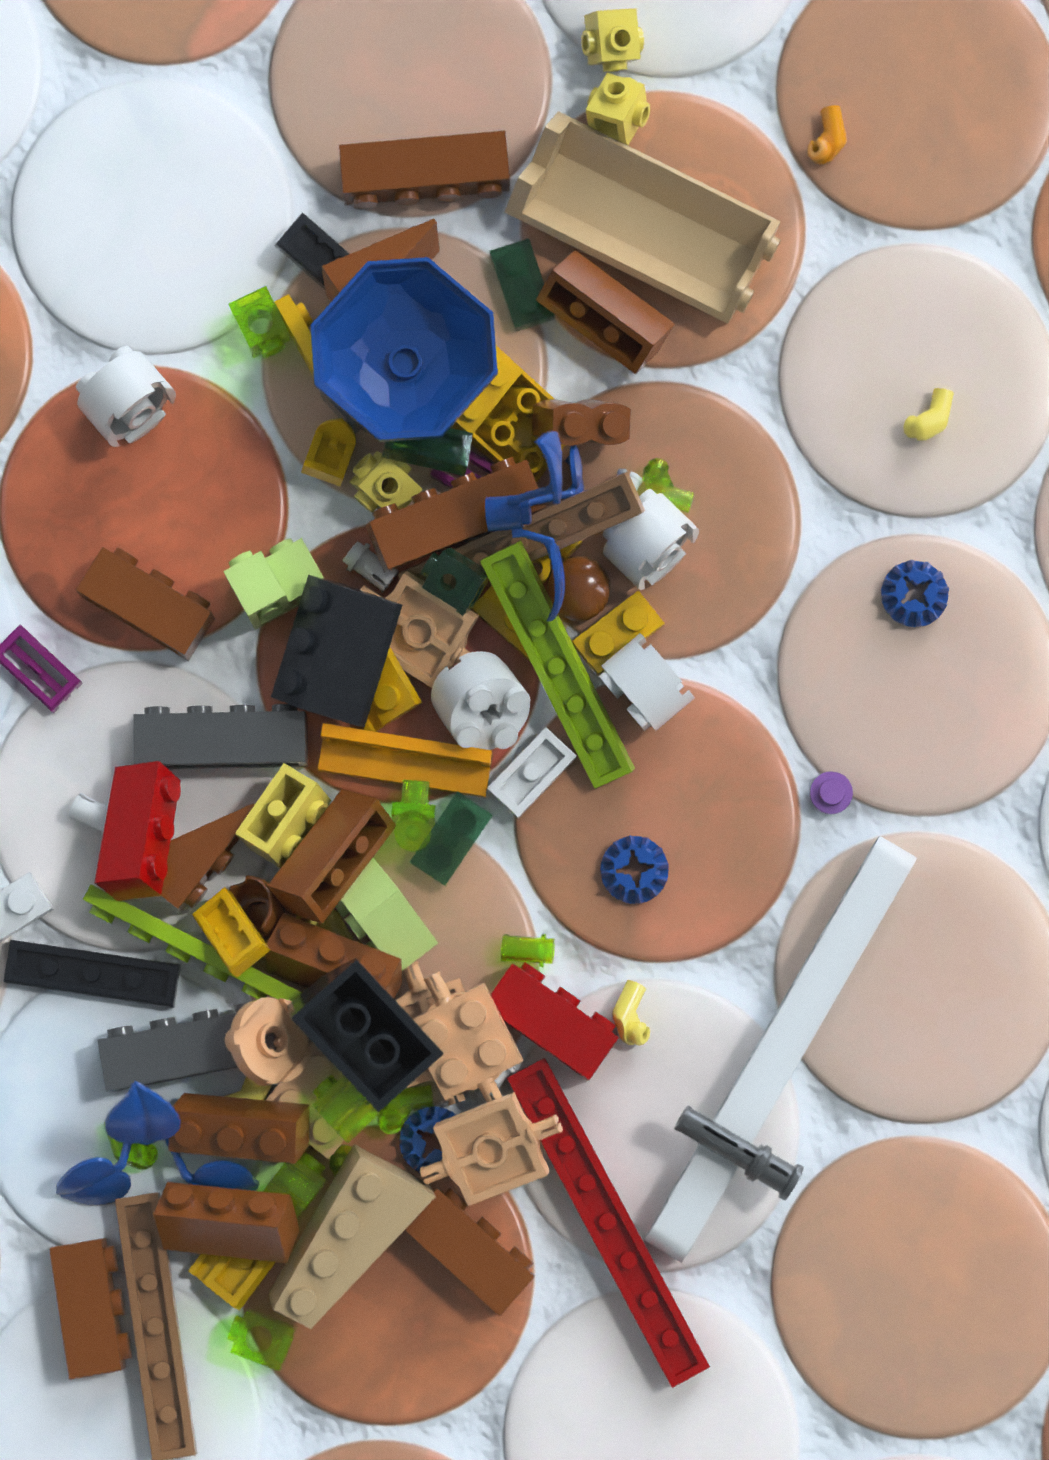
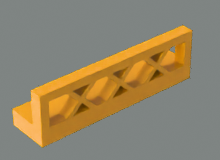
(402, 758)

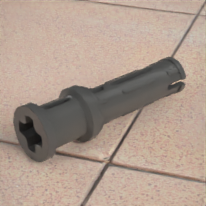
(756, 1161)

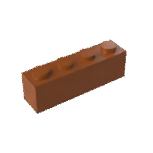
(424, 169)
(447, 517)

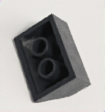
(336, 651)
(364, 1032)

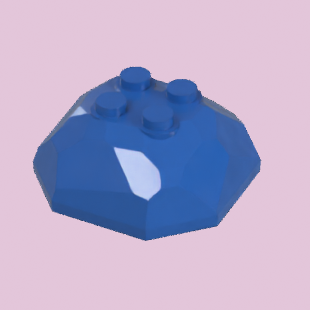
(404, 349)

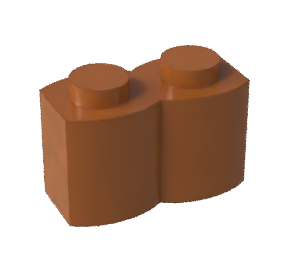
(582, 421)

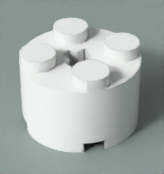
(124, 396)
(649, 542)
(646, 683)
(481, 702)

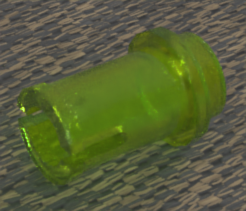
(528, 949)

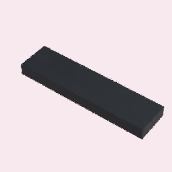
(92, 973)

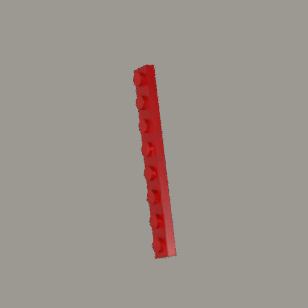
(610, 1226)

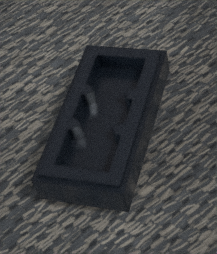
(309, 247)

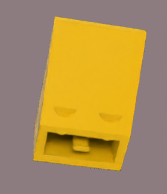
(503, 417)

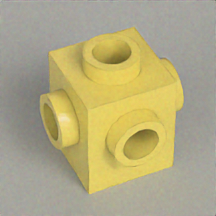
(612, 38)
(618, 107)
(396, 487)

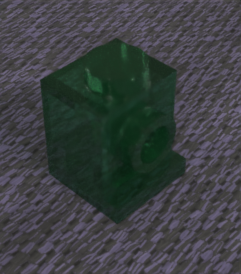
(469, 577)

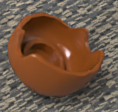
(585, 588)
(258, 904)

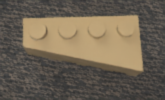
(350, 1229)

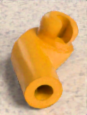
(833, 138)

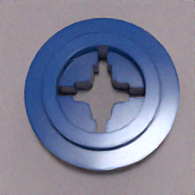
(913, 612)
(621, 884)
(411, 1142)

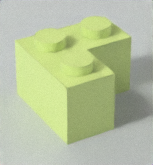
(273, 583)
(385, 916)

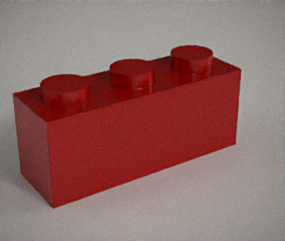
(138, 831)
(553, 1020)

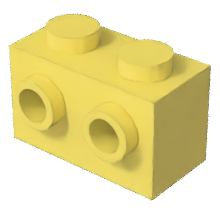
(283, 815)

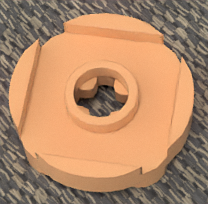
(249, 1048)

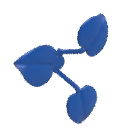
(515, 510)
(142, 1119)

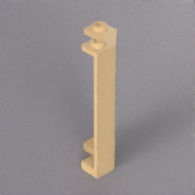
(644, 217)

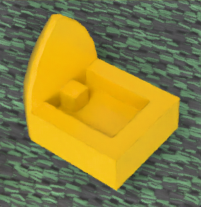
(330, 451)

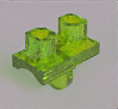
(414, 816)

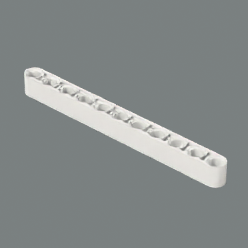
(783, 1044)

